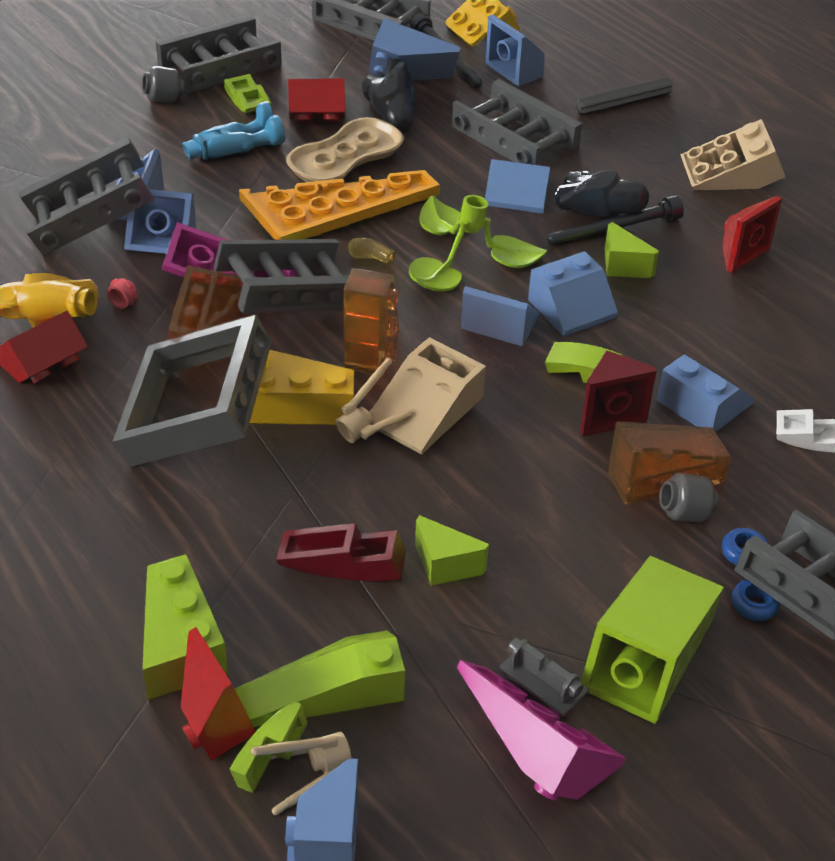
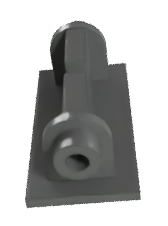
(543, 677)

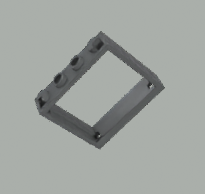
(229, 421)

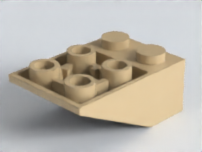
(734, 161)
(436, 387)

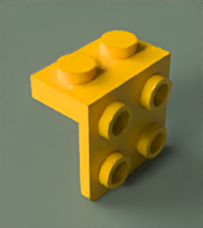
(471, 19)

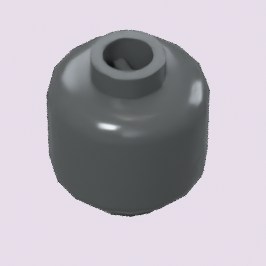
(162, 84)
(688, 498)

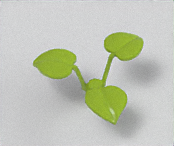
(442, 219)

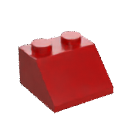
(316, 99)
(41, 348)

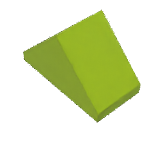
(628, 254)
(448, 553)

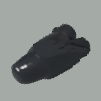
(392, 94)
(601, 194)

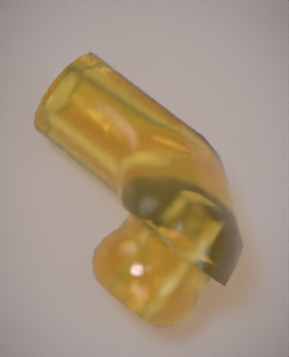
(370, 249)

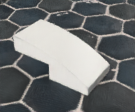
(800, 430)

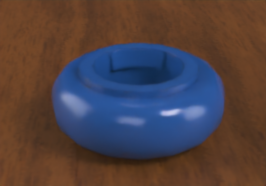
(738, 537)
(749, 609)

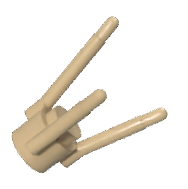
(358, 422)
(324, 754)

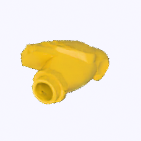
(46, 296)

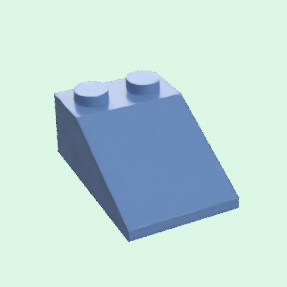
(423, 54)

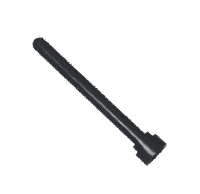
(424, 24)
(670, 209)

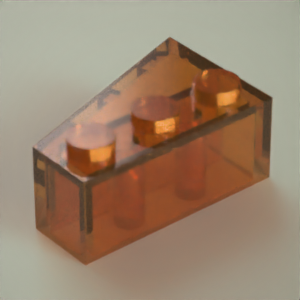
(205, 301)
(370, 320)
(651, 453)

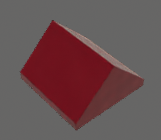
(617, 392)

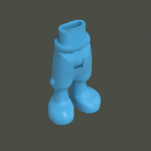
(237, 137)

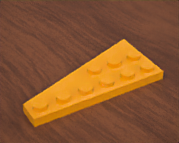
(332, 204)

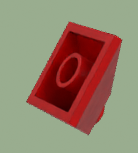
(750, 233)
(211, 702)

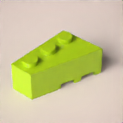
(171, 610)

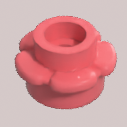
(122, 293)

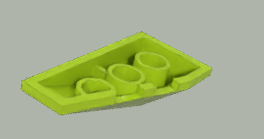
(334, 679)

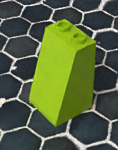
(650, 638)

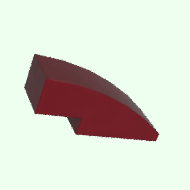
(343, 553)

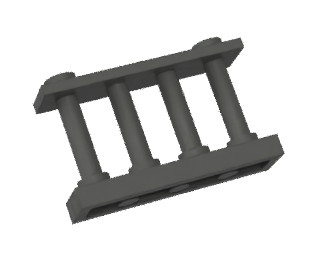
(365, 22)
(216, 39)
(518, 107)
(77, 181)
(281, 292)
(789, 582)

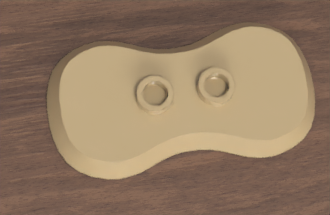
(351, 146)

